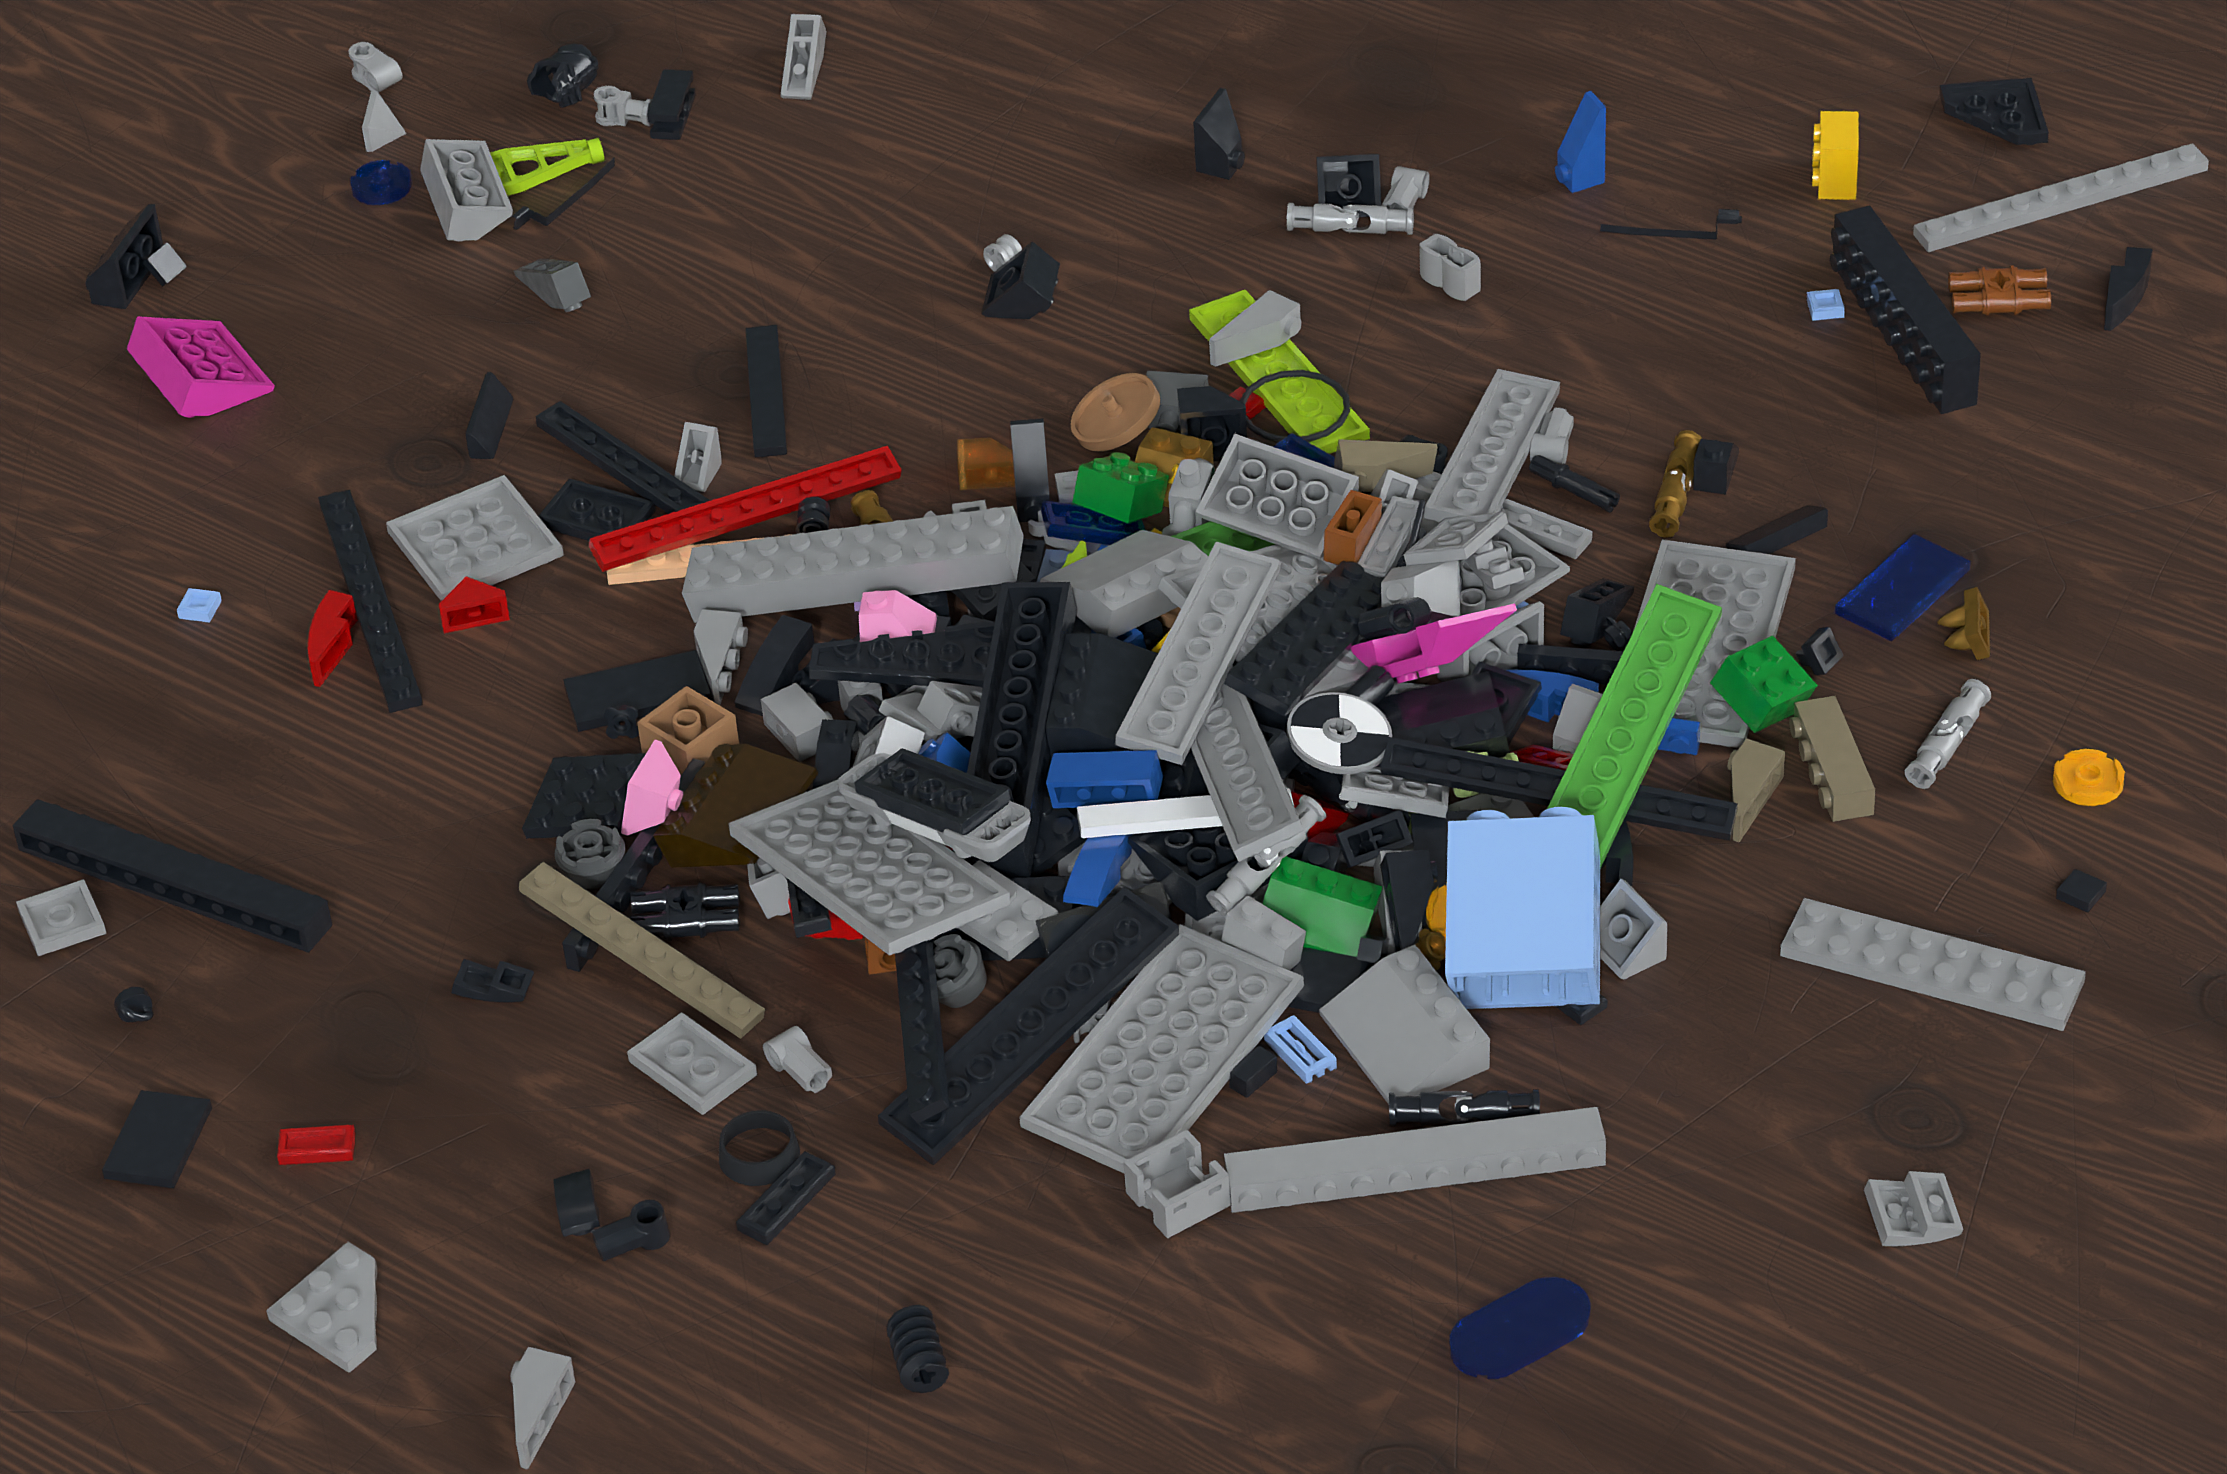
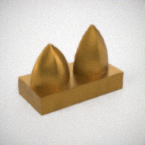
(1973, 623)

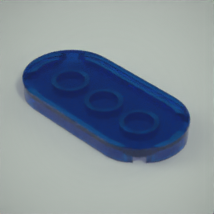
(1520, 1327)

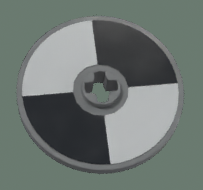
(1314, 735)

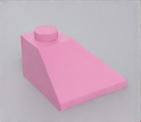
(893, 615)
(651, 791)

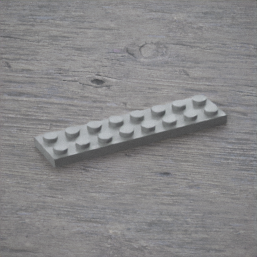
(1493, 446)
(1198, 653)
(1243, 777)
(1933, 964)

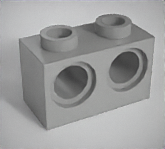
(951, 707)

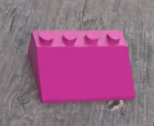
(196, 364)

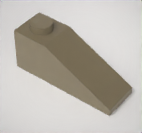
(1372, 458)
(1754, 777)

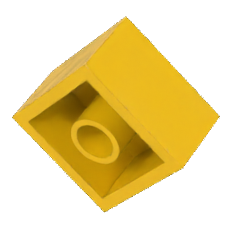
(1836, 155)

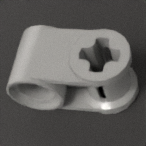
(373, 67)

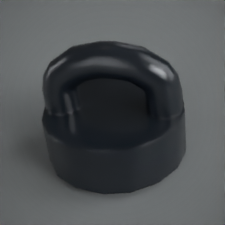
(134, 1005)

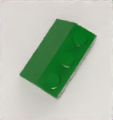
(1324, 903)

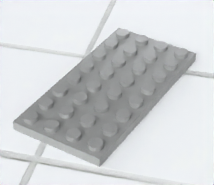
(1752, 600)
(871, 876)
(1162, 1049)

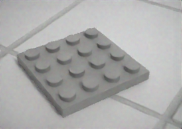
(475, 534)

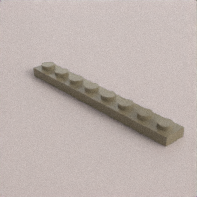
(642, 950)

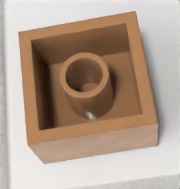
(688, 727)

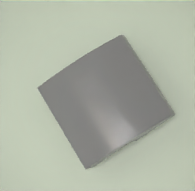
(1913, 1210)

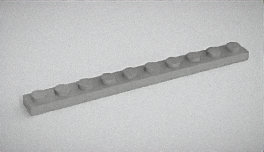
(2060, 197)

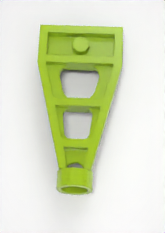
(578, 153)

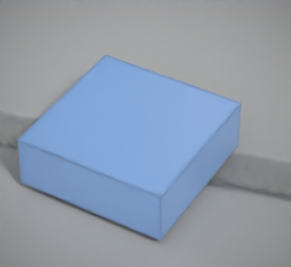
(1825, 304)
(199, 605)

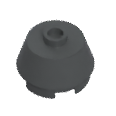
(589, 853)
(958, 971)

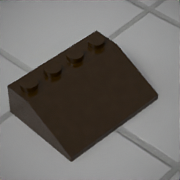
(727, 788)

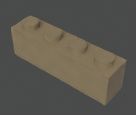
(1833, 758)

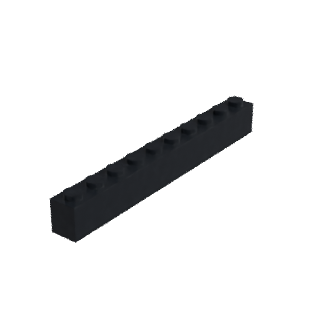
(173, 875)

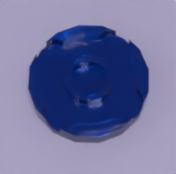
(381, 182)

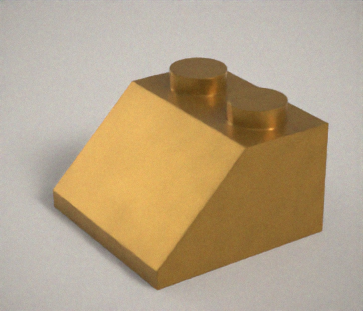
(1169, 448)

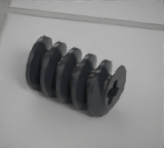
(917, 1349)

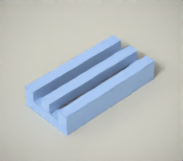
(1293, 1051)

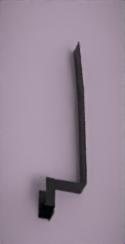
(524, 214)
(1725, 216)

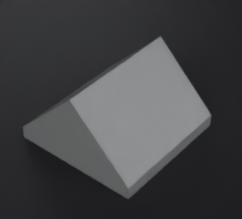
(1630, 932)

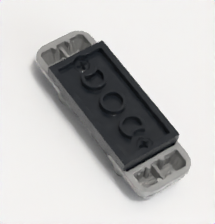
(937, 803)

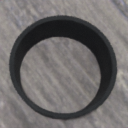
(757, 1172)

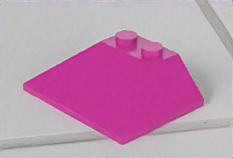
(1429, 644)

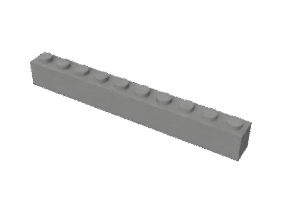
(1415, 1159)

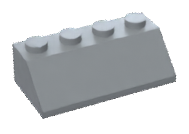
(464, 188)

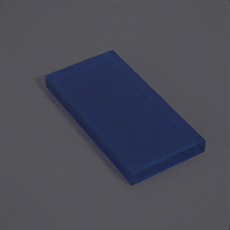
(1902, 587)

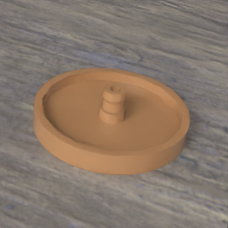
(1115, 412)

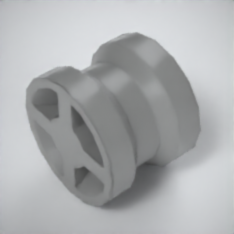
(1001, 252)

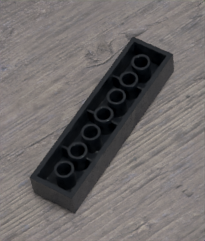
(1905, 310)

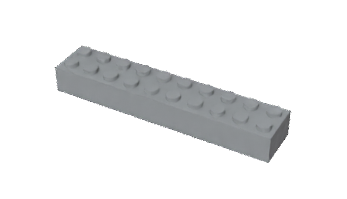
(845, 562)

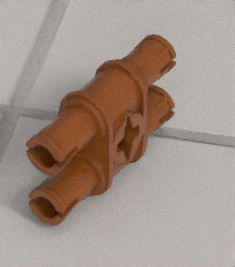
(1999, 290)

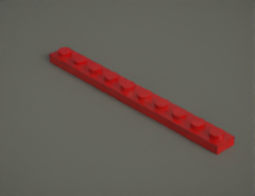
(743, 508)

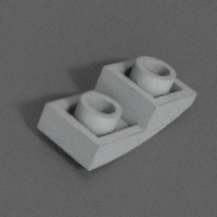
(1494, 567)

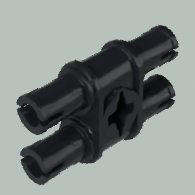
(686, 910)

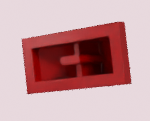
(472, 606)

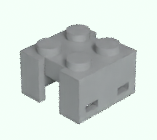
(1173, 1186)

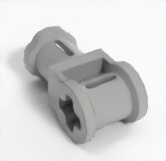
(619, 107)

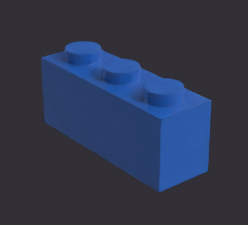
(1103, 778)

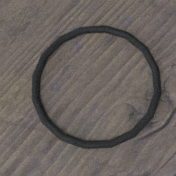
(1298, 373)

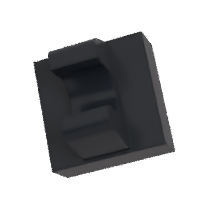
(1820, 651)

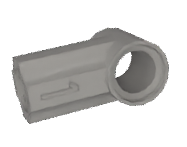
(1406, 188)
(1553, 436)
(794, 1054)

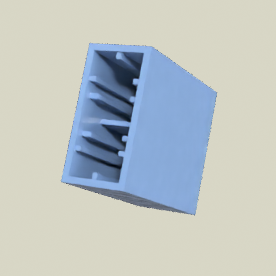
(1523, 910)

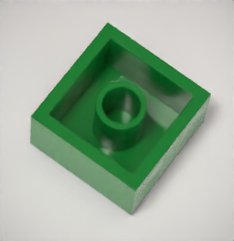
(1121, 488)
(1763, 683)

